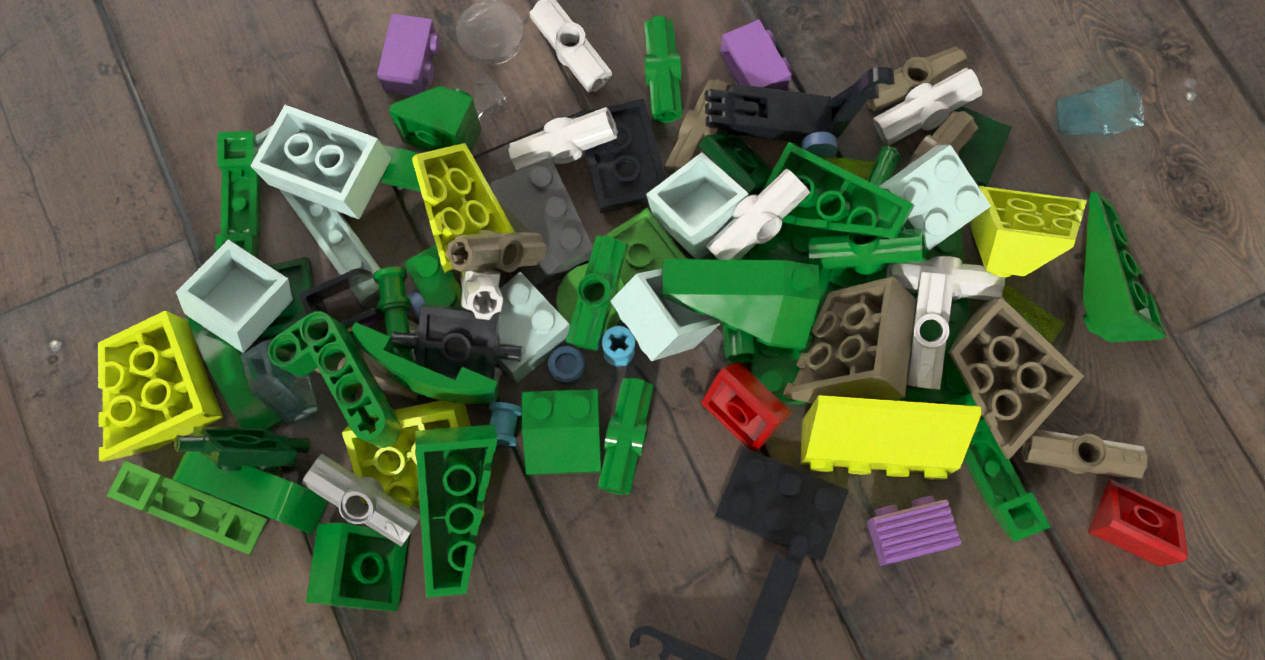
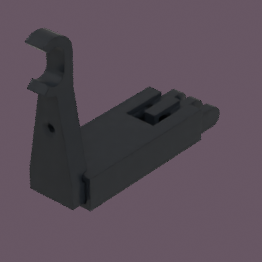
(790, 114)
(764, 619)

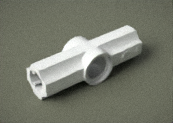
(581, 58)
(927, 106)
(564, 139)
(758, 217)
(969, 280)
(481, 292)
(928, 356)

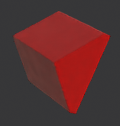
(745, 406)
(1140, 525)

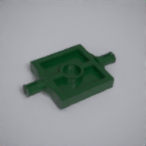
(243, 447)

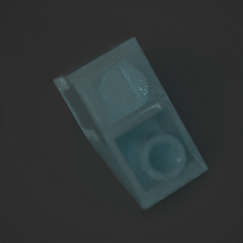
(1101, 110)
(280, 390)

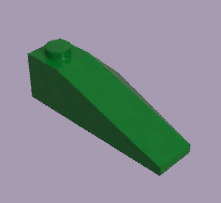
(840, 198)
(1111, 292)
(757, 296)

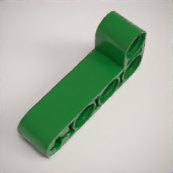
(343, 383)
(254, 491)

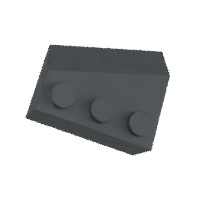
(539, 203)

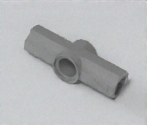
(340, 487)

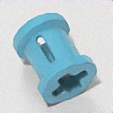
(618, 335)
(504, 418)

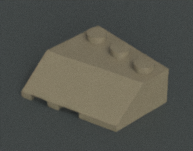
(858, 345)
(1011, 372)

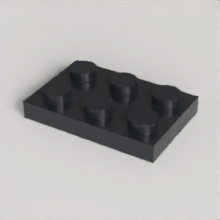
(628, 165)
(781, 503)

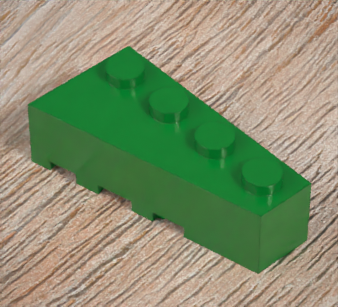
(452, 492)

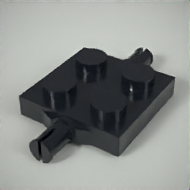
(456, 339)

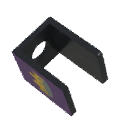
(313, 298)

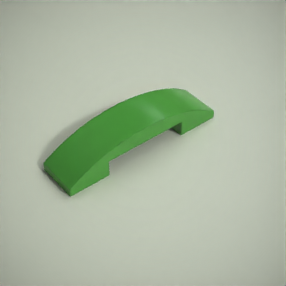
(187, 507)

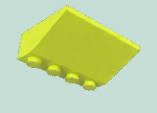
(887, 436)

